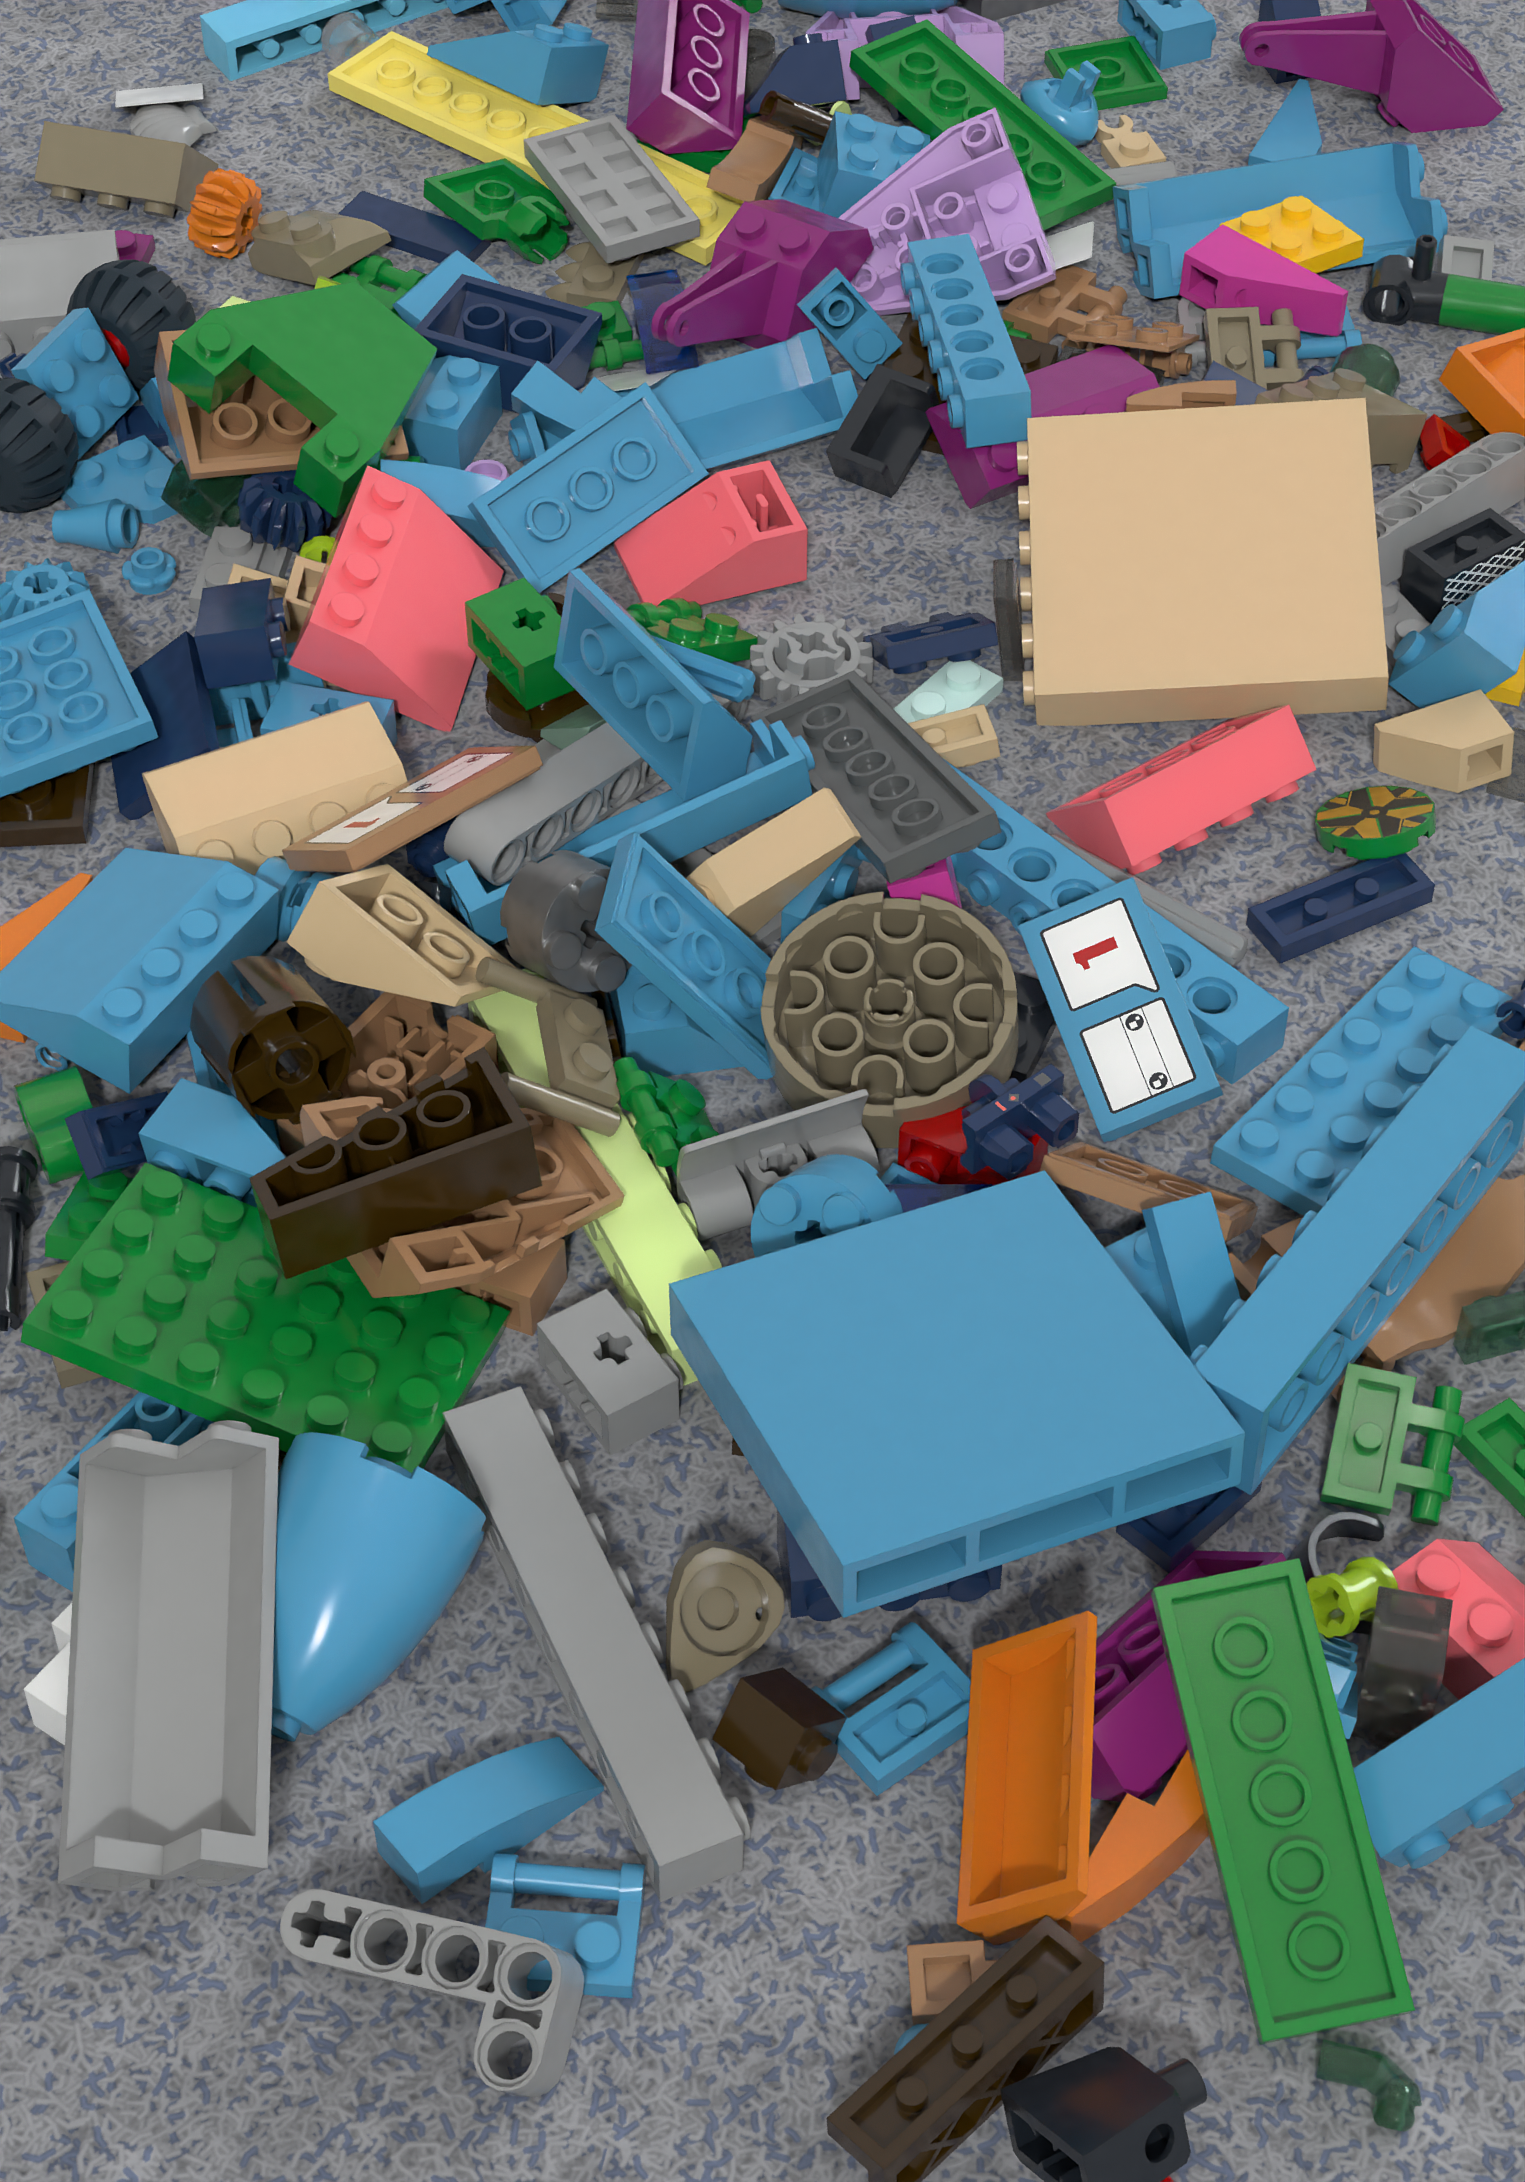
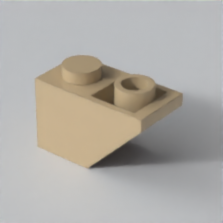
(1446, 744)

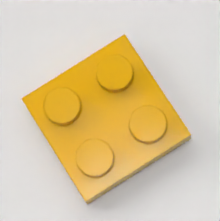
(1301, 234)

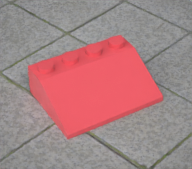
(395, 601)

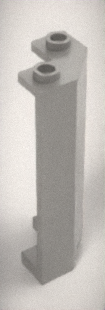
(171, 1661)

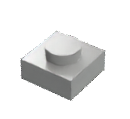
(1466, 257)

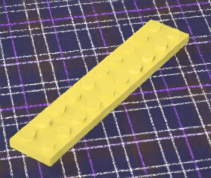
(491, 124)

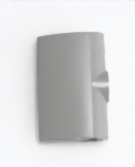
(731, 1171)

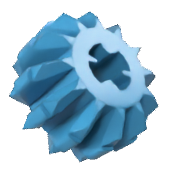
(38, 586)

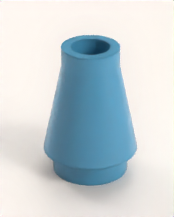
(99, 526)

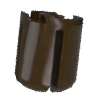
(289, 1021)

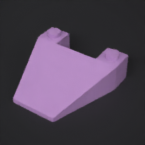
(971, 32)

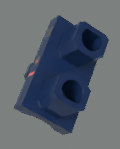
(1010, 1114)

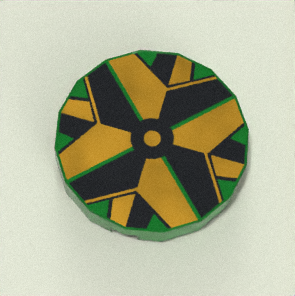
(1375, 821)

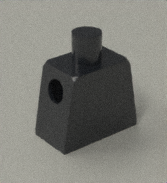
(1103, 2118)

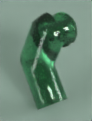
(1376, 2073)

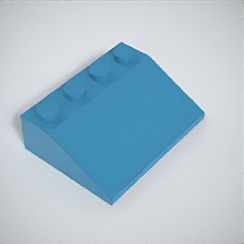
(127, 958)

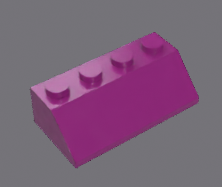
(688, 74)
(1077, 386)
(1134, 1701)

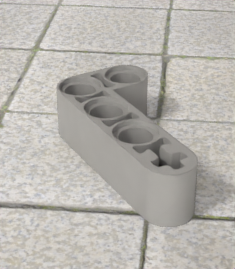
(431, 1965)

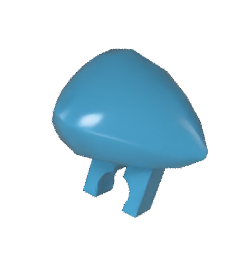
(1067, 103)

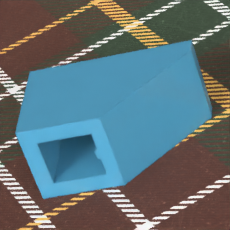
(849, 323)

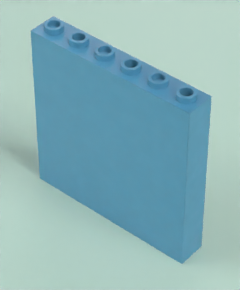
(951, 1390)

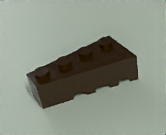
(399, 1170)

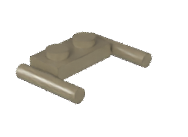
(574, 1051)

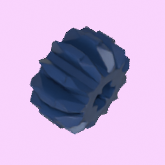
(280, 511)

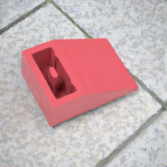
(718, 540)

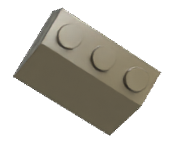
(119, 169)

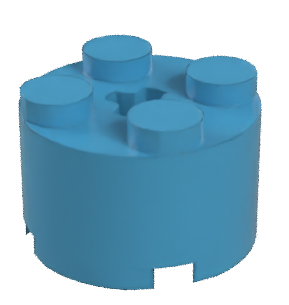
(820, 1201)

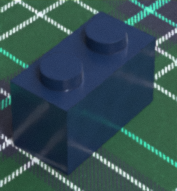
(241, 633)

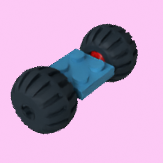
(83, 377)

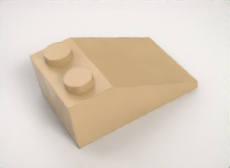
(390, 938)

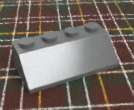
(39, 280)

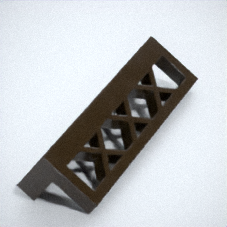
(954, 2068)

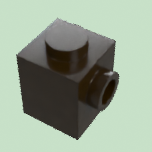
(779, 1729)

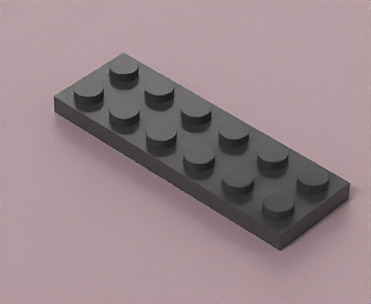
(885, 777)

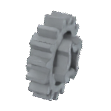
(807, 656)

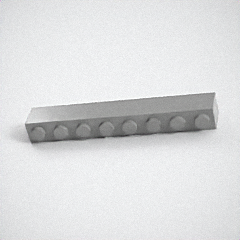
(595, 1647)

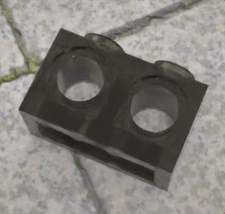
(1401, 1664)

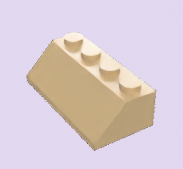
(273, 788)

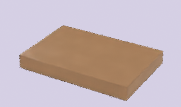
(1139, 1185)

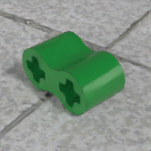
(43, 1107)

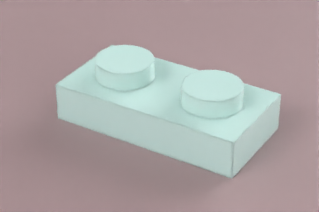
(951, 689)

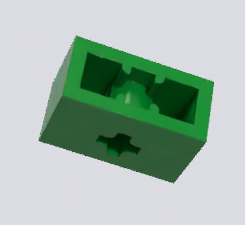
(517, 640)

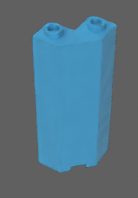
(1363, 187)
(738, 404)
(673, 827)

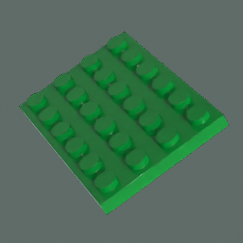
(197, 1313)

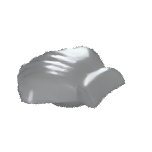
(171, 123)

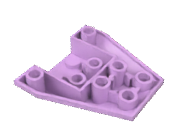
(951, 188)

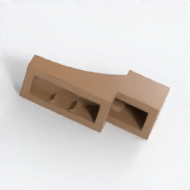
(754, 162)

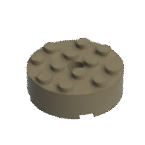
(891, 1004)

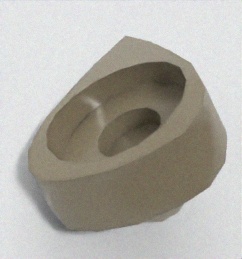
(714, 1610)

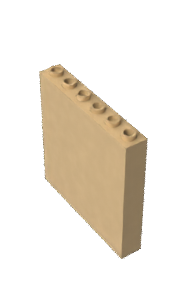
(1201, 564)

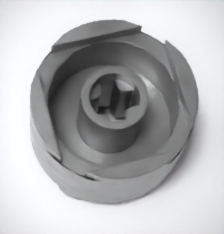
(553, 920)

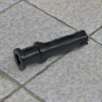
(17, 1213)

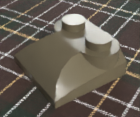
(311, 244)

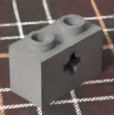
(610, 1370)

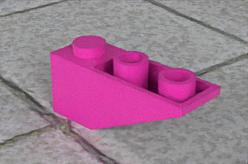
(1239, 272)

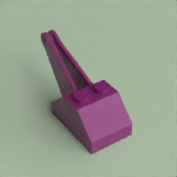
(1389, 51)
(760, 273)

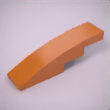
(1139, 1852)

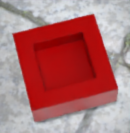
(1440, 442)

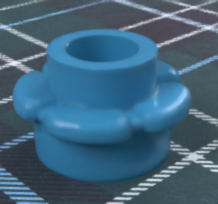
(149, 571)

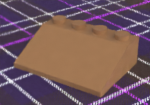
(244, 434)

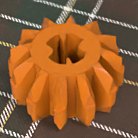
(224, 213)

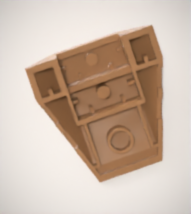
(490, 1238)

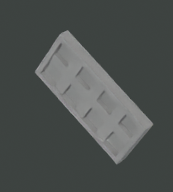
(611, 188)

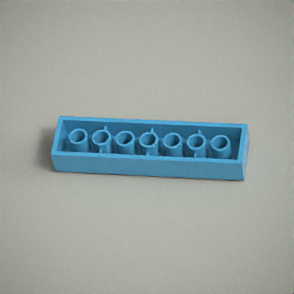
(1366, 1246)

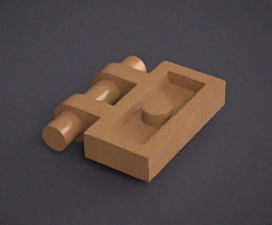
(1054, 306)

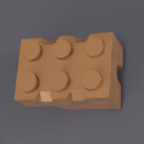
(396, 1050)

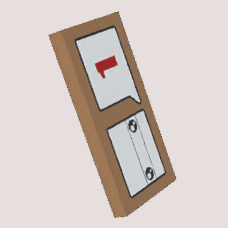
(412, 809)

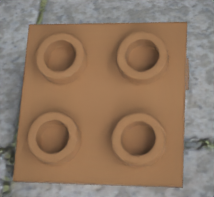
(1159, 345)

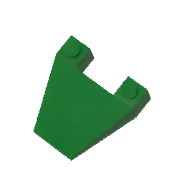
(326, 354)

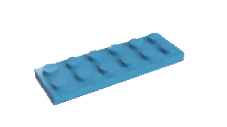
(1354, 1080)

